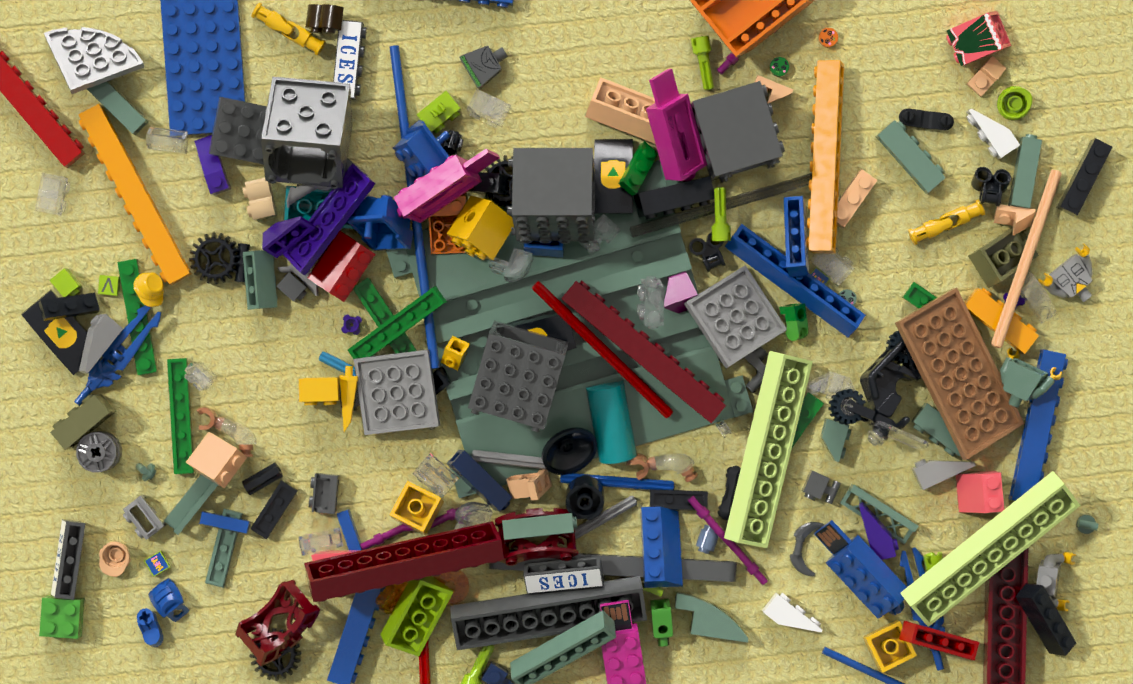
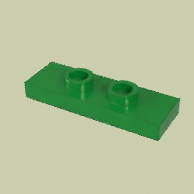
(809, 409)

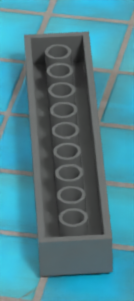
(539, 613)

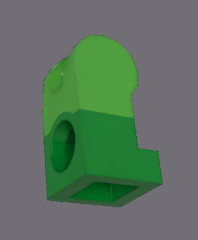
(795, 320)

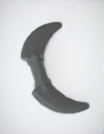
(800, 535)

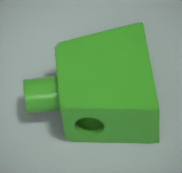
(661, 616)

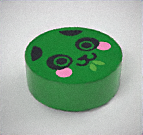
(779, 66)

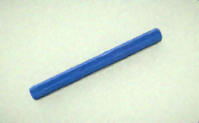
(624, 482)

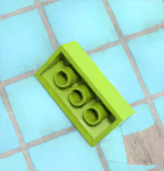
(416, 615)

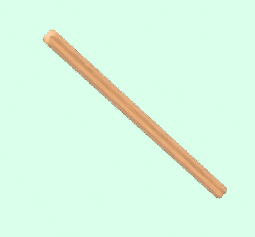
(1026, 259)

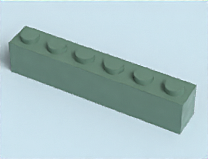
(563, 649)

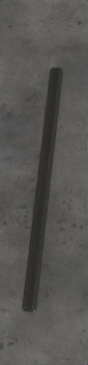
(731, 202)

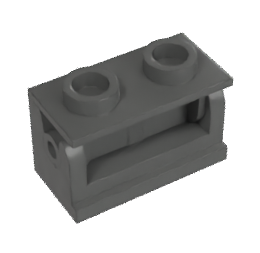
(324, 493)

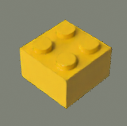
(319, 389)
(416, 508)
(887, 648)

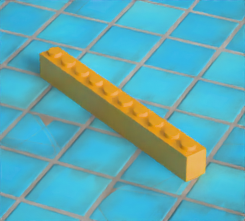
(826, 157)
(135, 194)

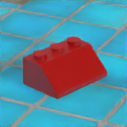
(341, 266)

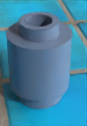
(707, 540)

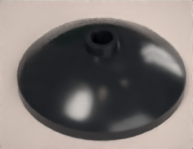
(569, 451)

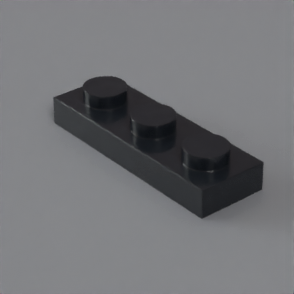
(69, 306)
(677, 499)
(274, 509)

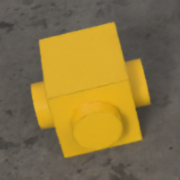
(455, 353)

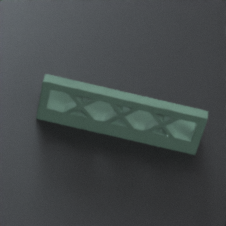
(190, 503)
(883, 508)

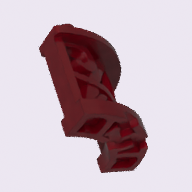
(536, 551)
(262, 620)

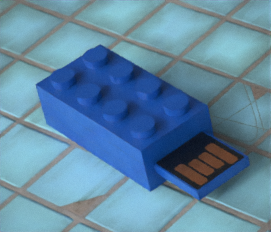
(862, 571)

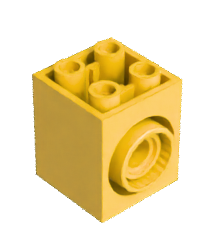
(481, 228)

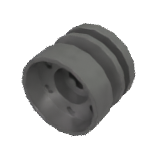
(109, 448)

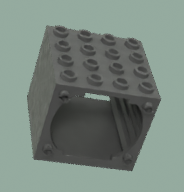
(737, 131)
(307, 132)
(553, 195)
(518, 375)

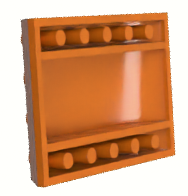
(747, 22)

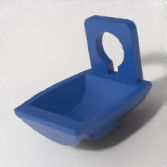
(167, 599)

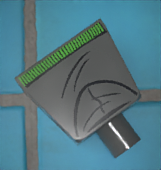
(483, 64)

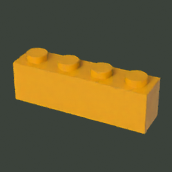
(989, 312)

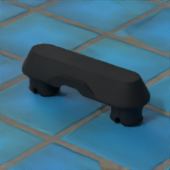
(926, 119)
(731, 483)

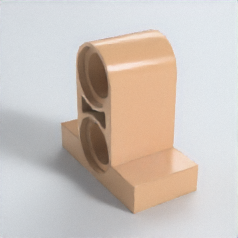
(529, 485)

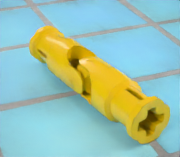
(278, 22)
(935, 227)

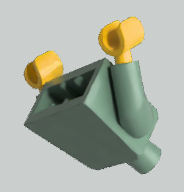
(1024, 380)

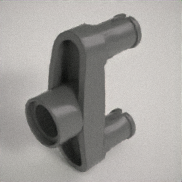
(755, 359)

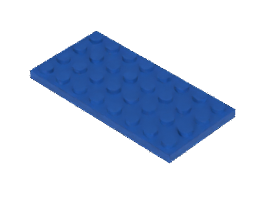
(201, 60)

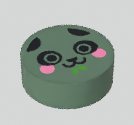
(849, 296)

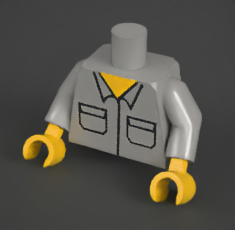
(1071, 276)
(1049, 576)

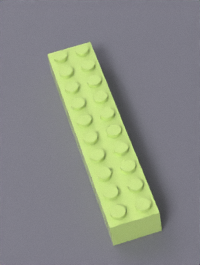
(768, 449)
(990, 549)

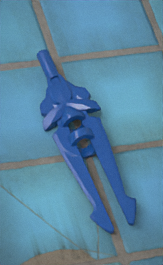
(103, 372)
(909, 580)

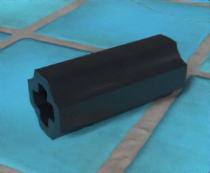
(262, 478)

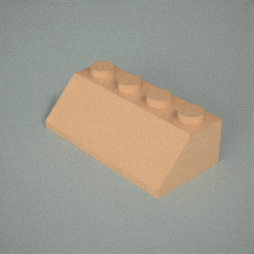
(621, 109)

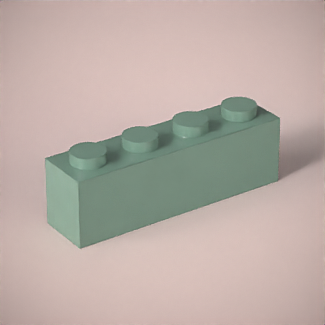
(910, 156)

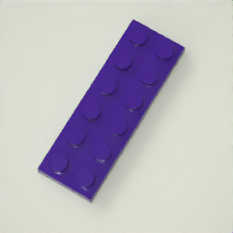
(330, 219)

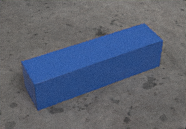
(224, 522)
(349, 530)

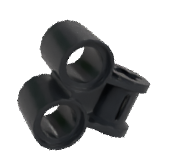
(990, 187)
(709, 253)

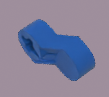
(146, 620)

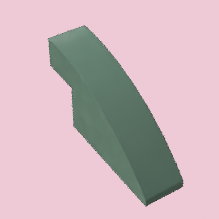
(709, 619)

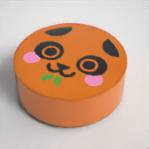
(828, 37)

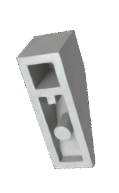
(98, 339)
(935, 471)

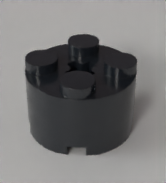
(577, 495)

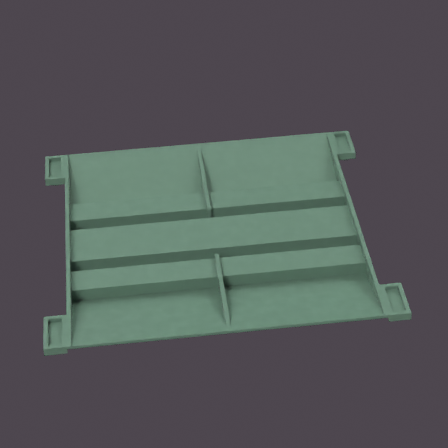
(480, 297)

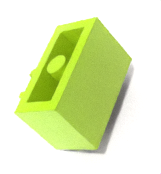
(439, 112)

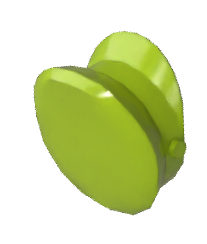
(1014, 102)

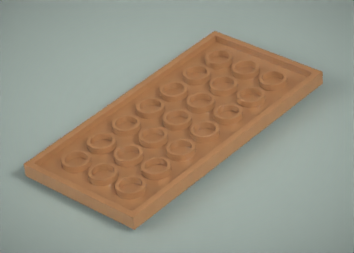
(959, 373)

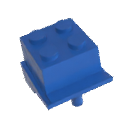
(421, 149)
(381, 225)

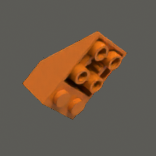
(441, 223)

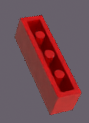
(939, 640)

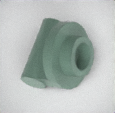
(148, 473)
(1086, 524)

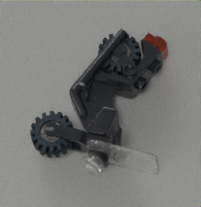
(880, 391)

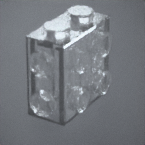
(652, 302)

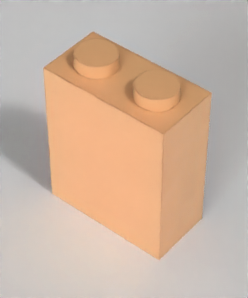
(216, 460)

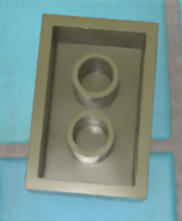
(82, 421)

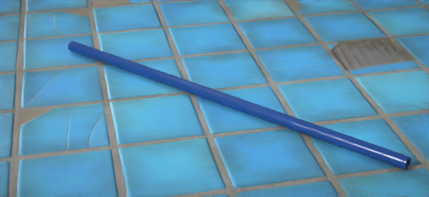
(416, 226)

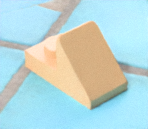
(986, 76)
(777, 90)
(1018, 217)

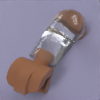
(239, 432)
(676, 462)

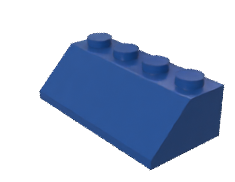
(661, 547)

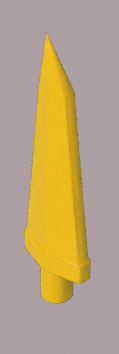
(348, 389)

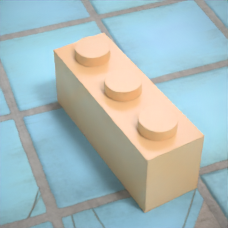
(854, 196)

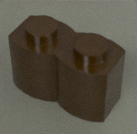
(324, 18)

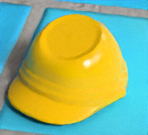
(149, 289)

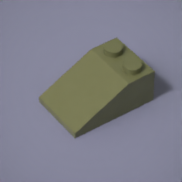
(999, 257)

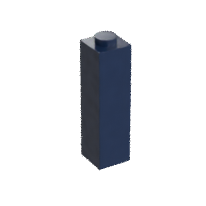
(479, 480)

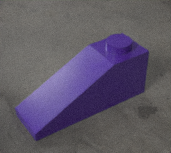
(212, 167)
(285, 234)
(878, 535)

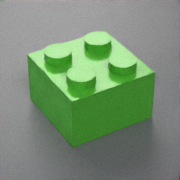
(61, 617)

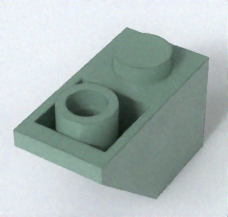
(834, 437)

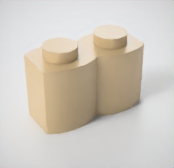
(260, 199)

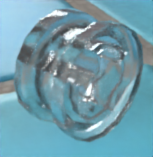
(723, 428)

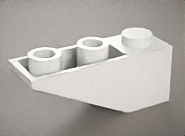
(997, 136)
(785, 614)

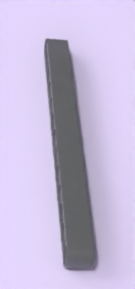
(633, 566)

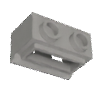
(150, 514)

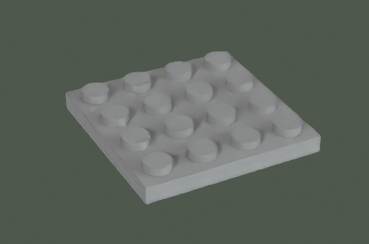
(735, 316)
(396, 392)

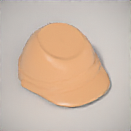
(114, 558)

